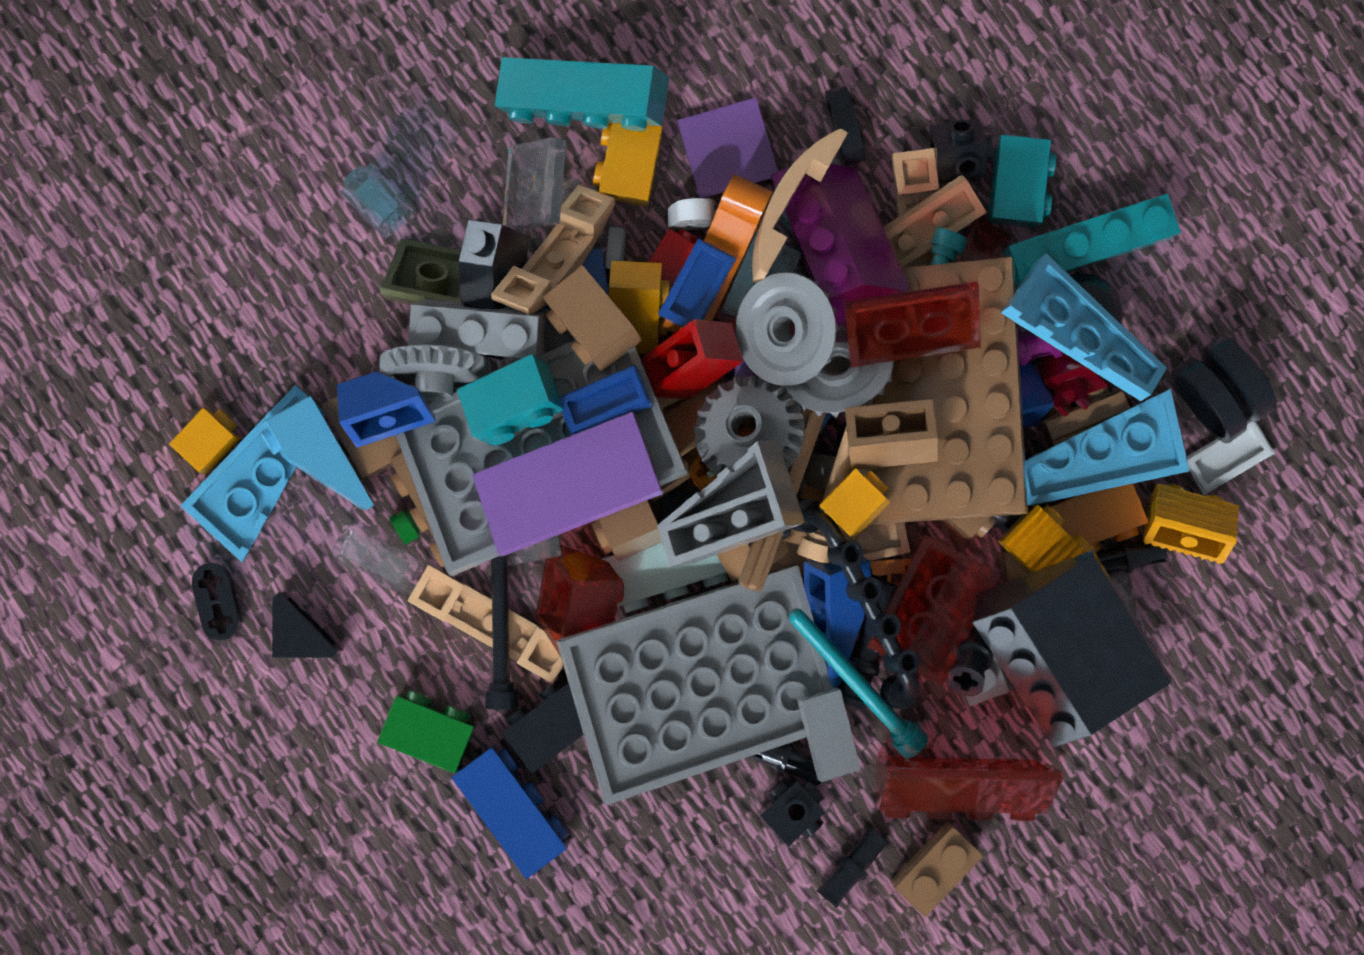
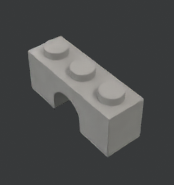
(483, 331)

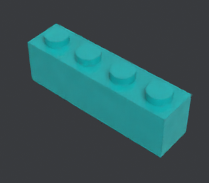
(582, 92)
(1099, 237)

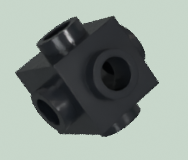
(960, 149)
(792, 826)

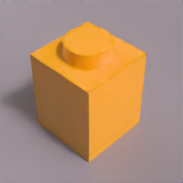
(206, 439)
(856, 502)

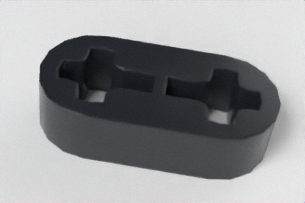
(844, 118)
(206, 602)

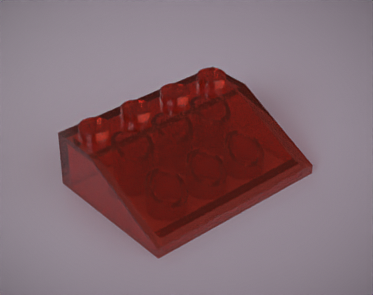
(965, 785)

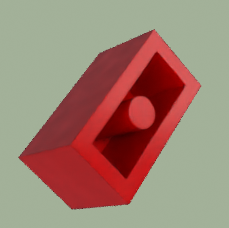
(692, 359)

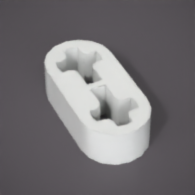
(690, 214)

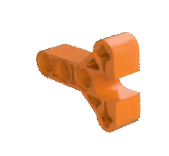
(733, 230)

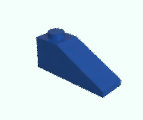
(832, 608)

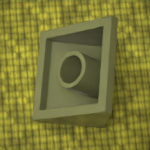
(422, 273)

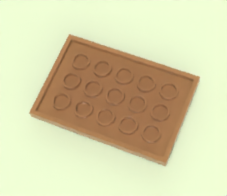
(974, 410)

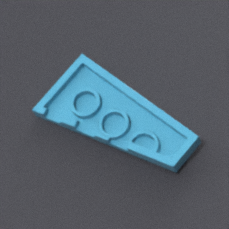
(1076, 324)
(1118, 452)
(244, 487)

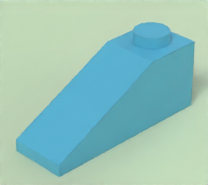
(310, 445)

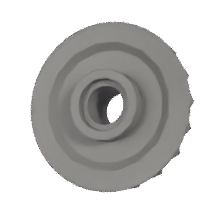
(765, 333)
(434, 368)
(835, 391)
(742, 399)

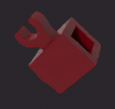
(1070, 381)

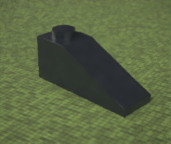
(486, 259)

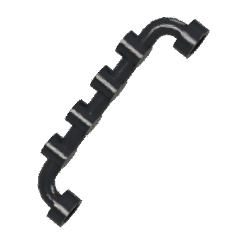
(897, 690)

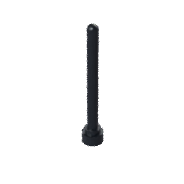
(501, 691)

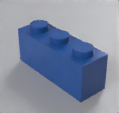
(512, 810)

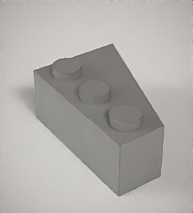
(735, 509)

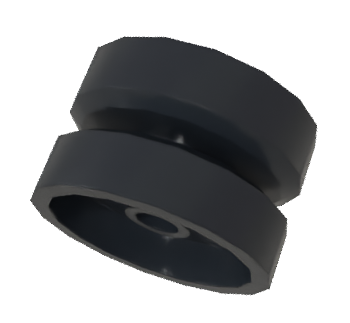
(1224, 389)

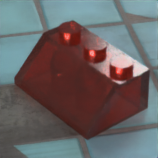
(912, 323)
(937, 605)

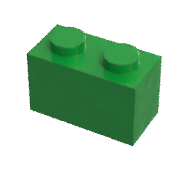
(427, 731)

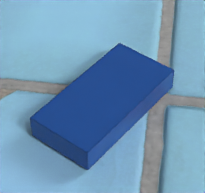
(697, 284)
(605, 400)

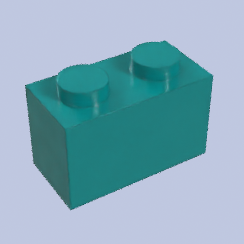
(1020, 181)
(510, 400)

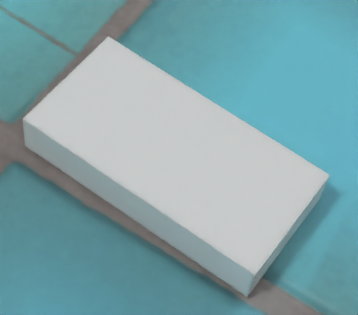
(1221, 462)

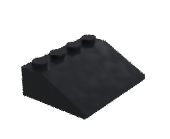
(1069, 647)

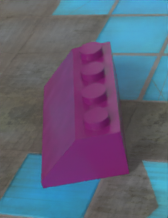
(842, 237)

